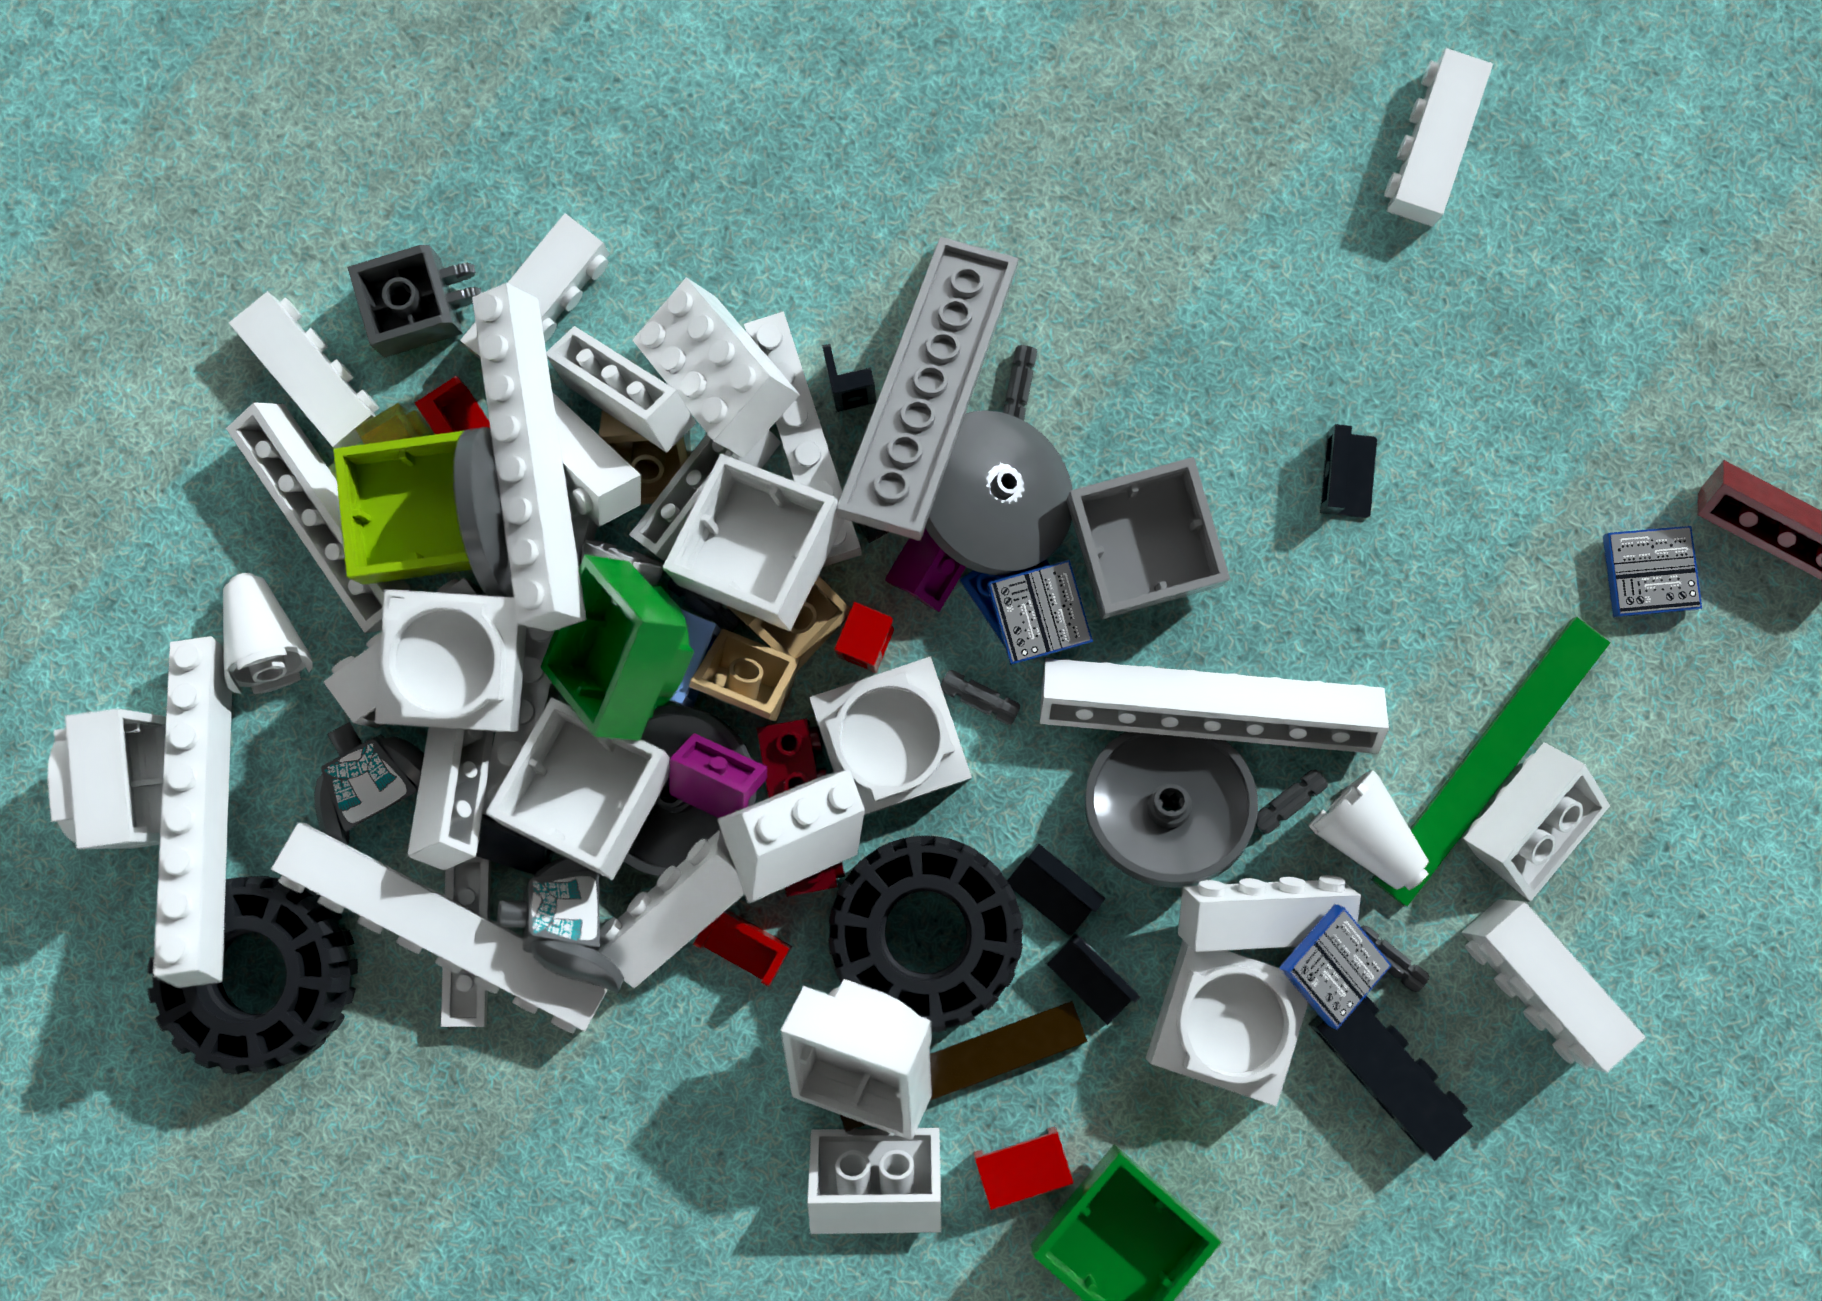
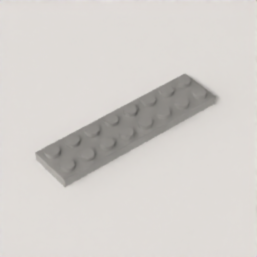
(928, 389)

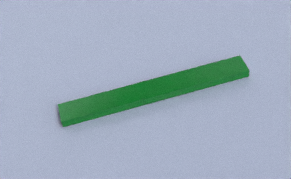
(1502, 747)

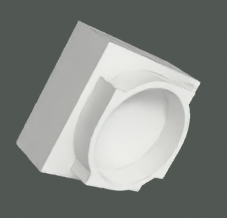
(755, 541)
(450, 661)
(892, 735)
(108, 779)
(580, 790)
(1228, 1023)
(860, 1056)

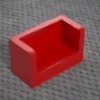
(452, 408)
(864, 637)
(744, 946)
(1023, 1169)

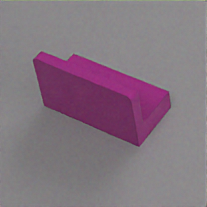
(925, 572)
(714, 777)

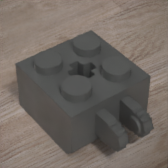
(430, 312)

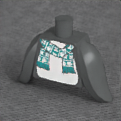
(364, 780)
(563, 923)

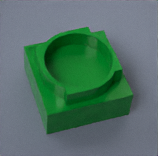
(624, 653)
(1124, 1237)

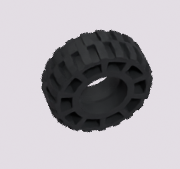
(966, 879)
(314, 991)

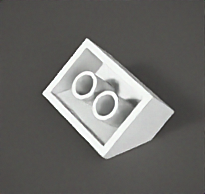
(1537, 820)
(794, 833)
(874, 1182)

